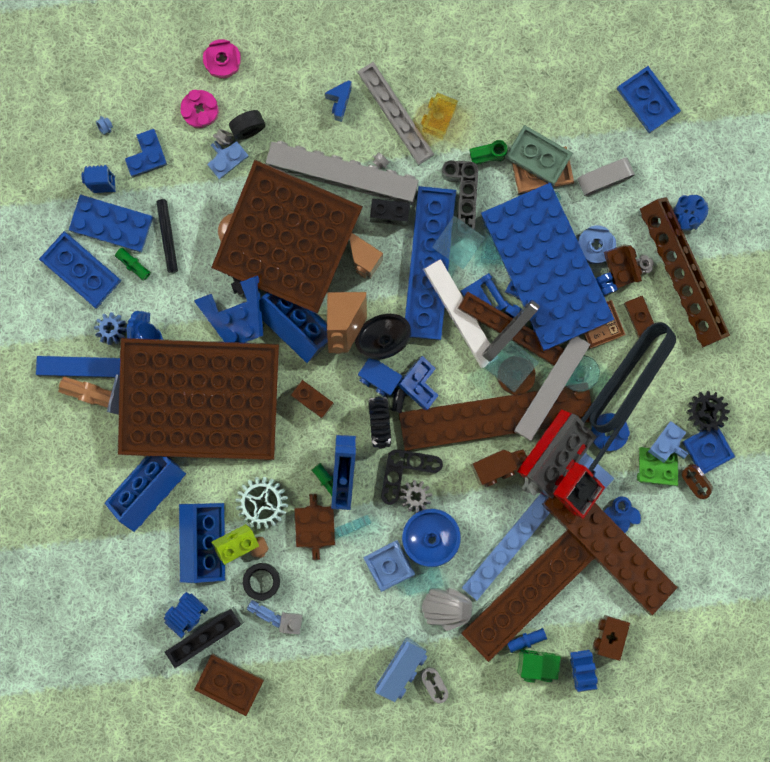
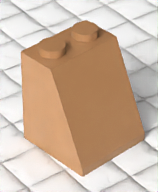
(344, 319)

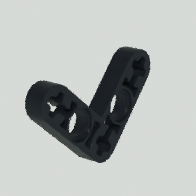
(398, 468)

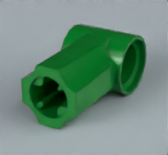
(486, 152)

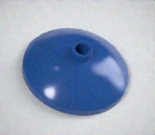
(427, 525)

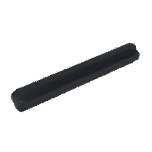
(167, 237)

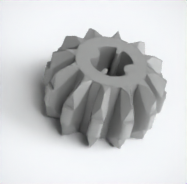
(416, 489)

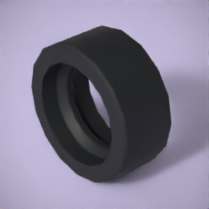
(247, 586)

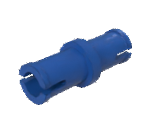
(527, 640)

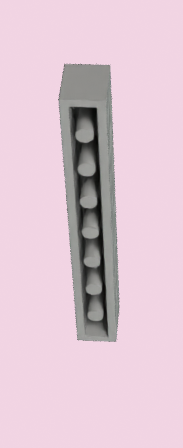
(342, 173)

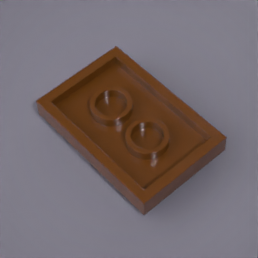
(229, 684)

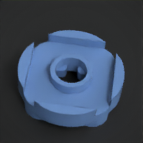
(604, 238)

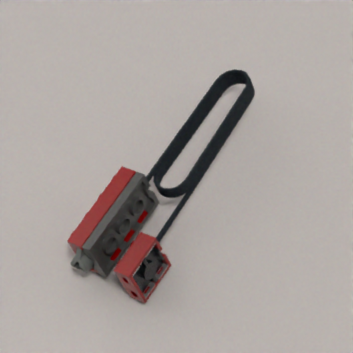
(553, 462)

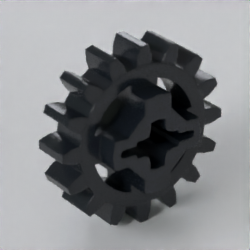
(704, 404)

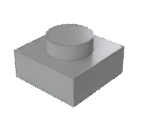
(290, 623)

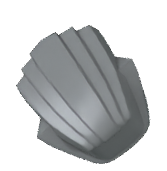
(447, 608)

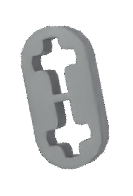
(438, 682)

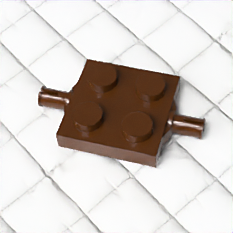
(314, 526)

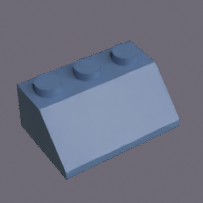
(401, 670)

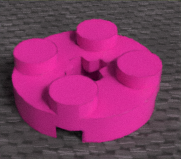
(213, 52)
(197, 98)

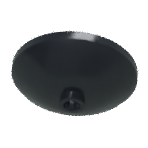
(383, 336)

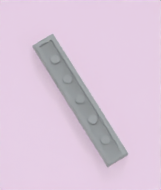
(395, 113)
(551, 388)

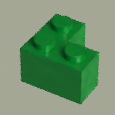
(538, 666)

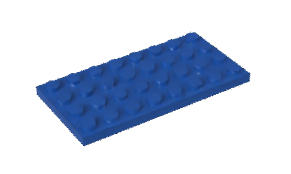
(547, 266)

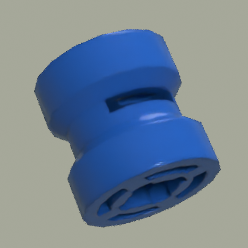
(606, 284)

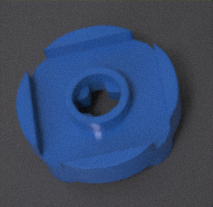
(619, 441)

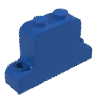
(343, 472)

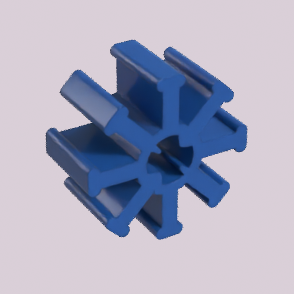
(583, 671)

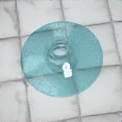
(592, 372)

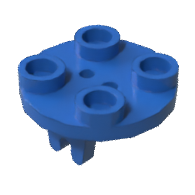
(696, 214)

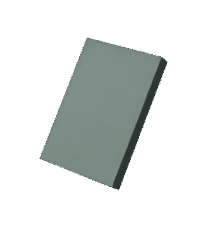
(538, 155)

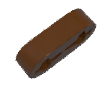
(700, 478)

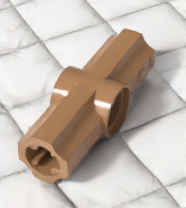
(85, 391)

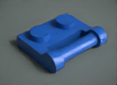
(476, 290)

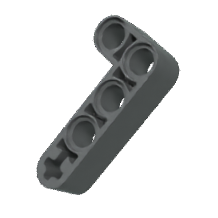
(465, 181)

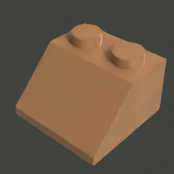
(365, 257)

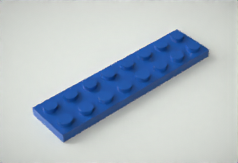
(423, 304)

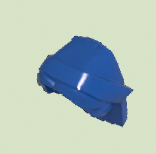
(140, 327)

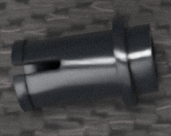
(398, 400)

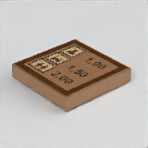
(606, 332)

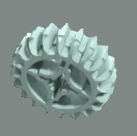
(246, 496)

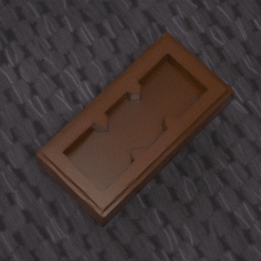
(639, 314)

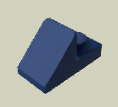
(341, 95)

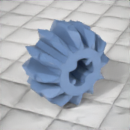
(113, 334)

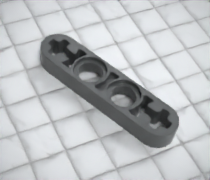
(510, 330)

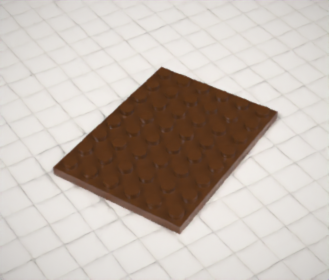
(197, 399)

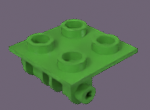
(656, 472)

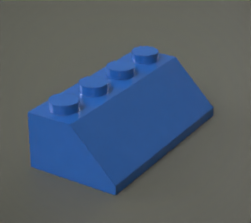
(295, 325)
(144, 490)
(197, 529)

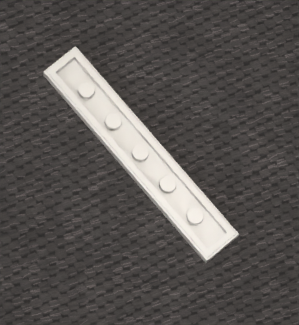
(451, 299)

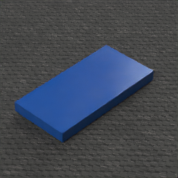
(80, 269)

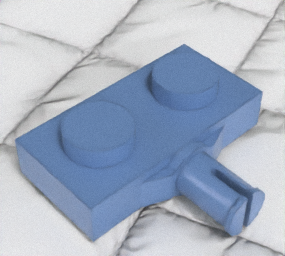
(226, 158)
(668, 443)

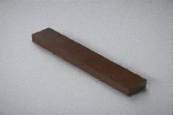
(498, 321)

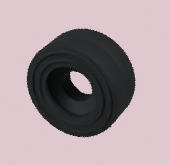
(247, 124)

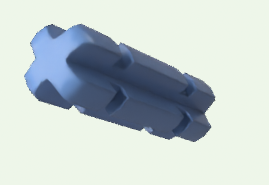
(264, 613)

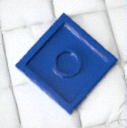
(708, 449)

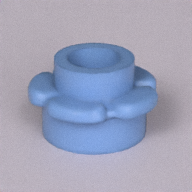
(104, 125)

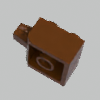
(497, 465)

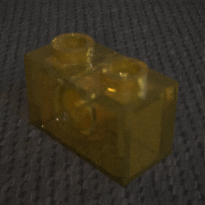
(443, 105)

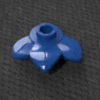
(624, 517)

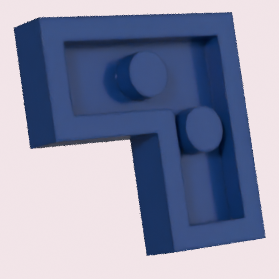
(150, 157)
(414, 383)

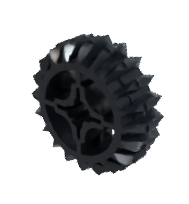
(380, 422)

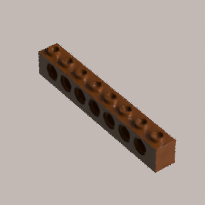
(685, 261)

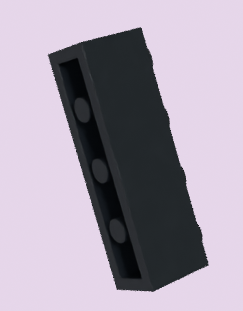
(204, 637)

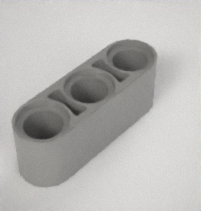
(606, 176)

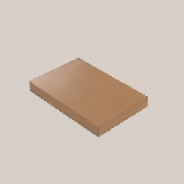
(527, 182)

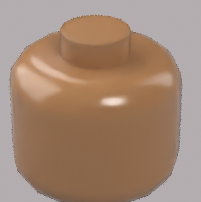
(261, 550)

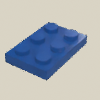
(648, 99)

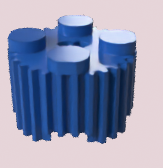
(185, 615)

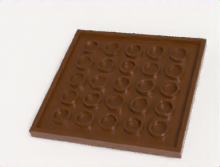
(286, 236)

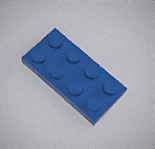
(110, 223)

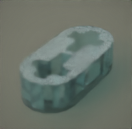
(353, 525)

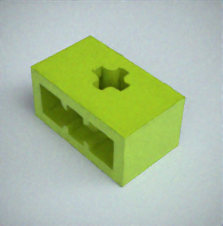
(235, 544)

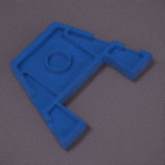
(238, 322)

